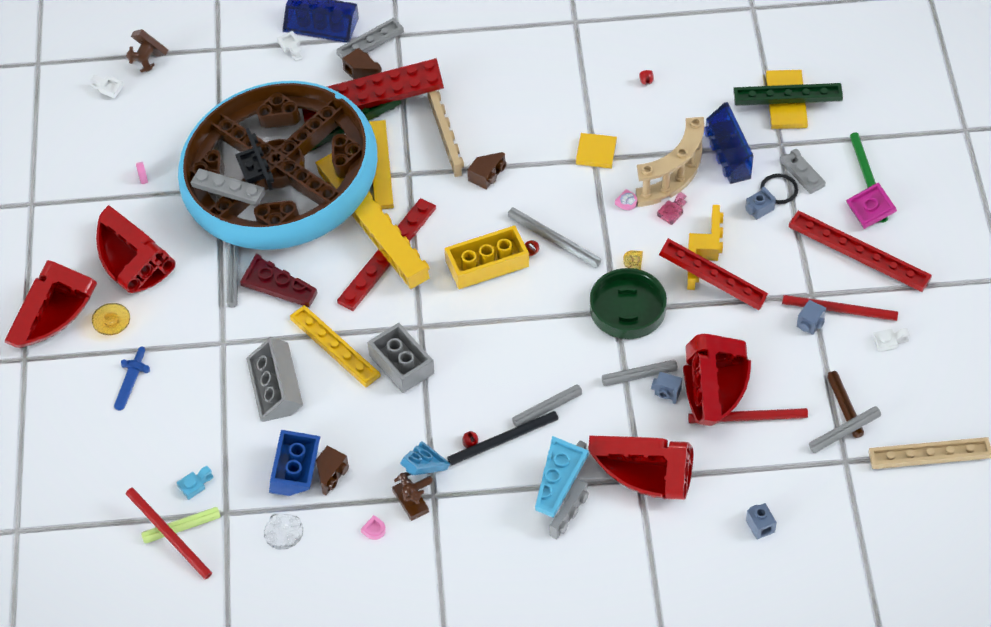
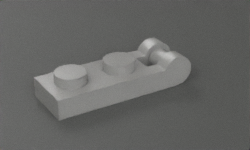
(802, 171)

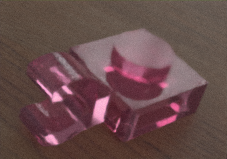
(672, 210)

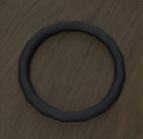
(788, 178)

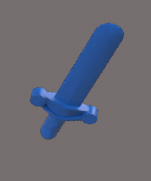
(134, 367)

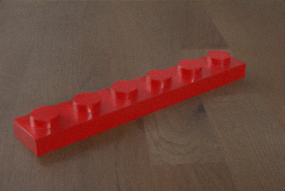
(713, 274)

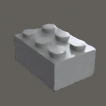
(401, 357)

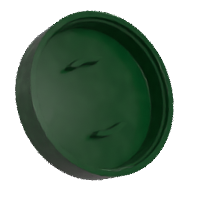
(628, 303)

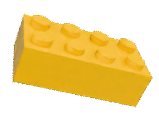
(486, 257)

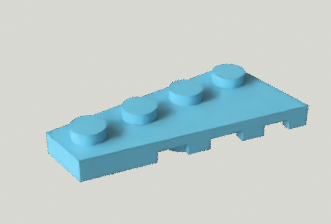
(560, 472)

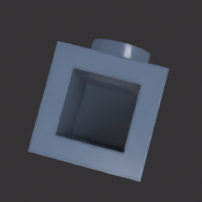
(811, 317)
(760, 521)

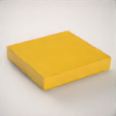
(596, 150)

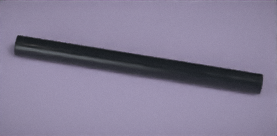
(502, 438)

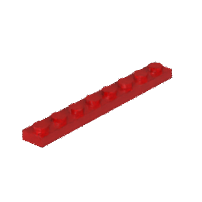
(860, 251)
(378, 263)

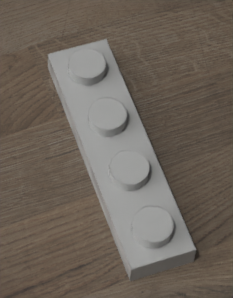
(372, 38)
(228, 187)

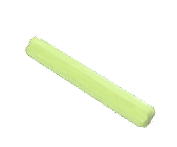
(183, 524)

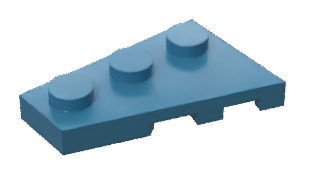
(423, 460)

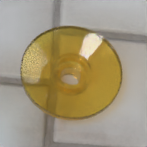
(111, 313)

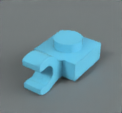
(194, 484)

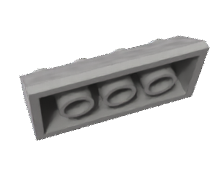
(274, 380)

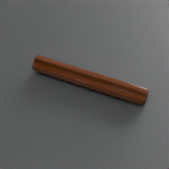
(843, 400)

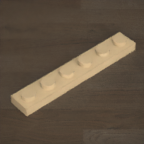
(447, 135)
(930, 453)

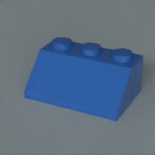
(293, 463)

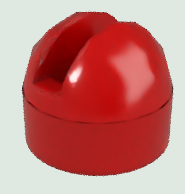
(646, 77)
(531, 250)
(466, 440)

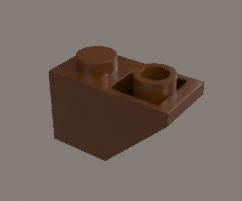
(359, 64)
(486, 168)
(330, 467)

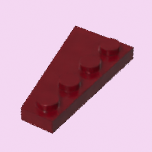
(269, 279)

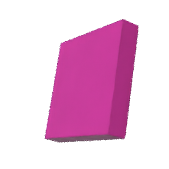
(871, 205)

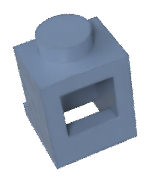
(760, 203)
(667, 386)

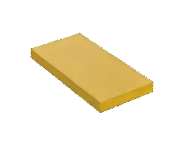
(789, 114)

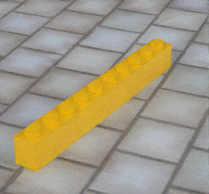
(382, 232)

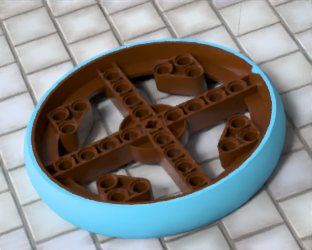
(277, 106)

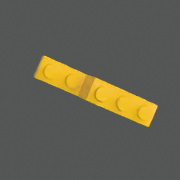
(707, 244)

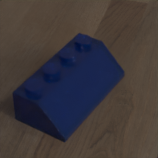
(321, 19)
(729, 144)

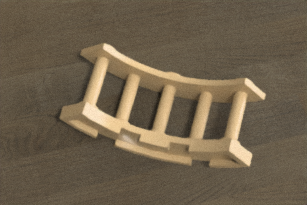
(681, 161)

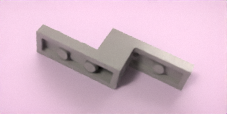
(575, 496)

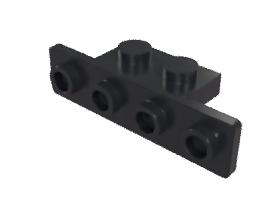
(251, 163)

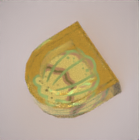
(633, 259)

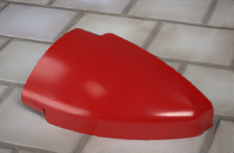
(129, 253)
(50, 305)
(716, 376)
(646, 464)

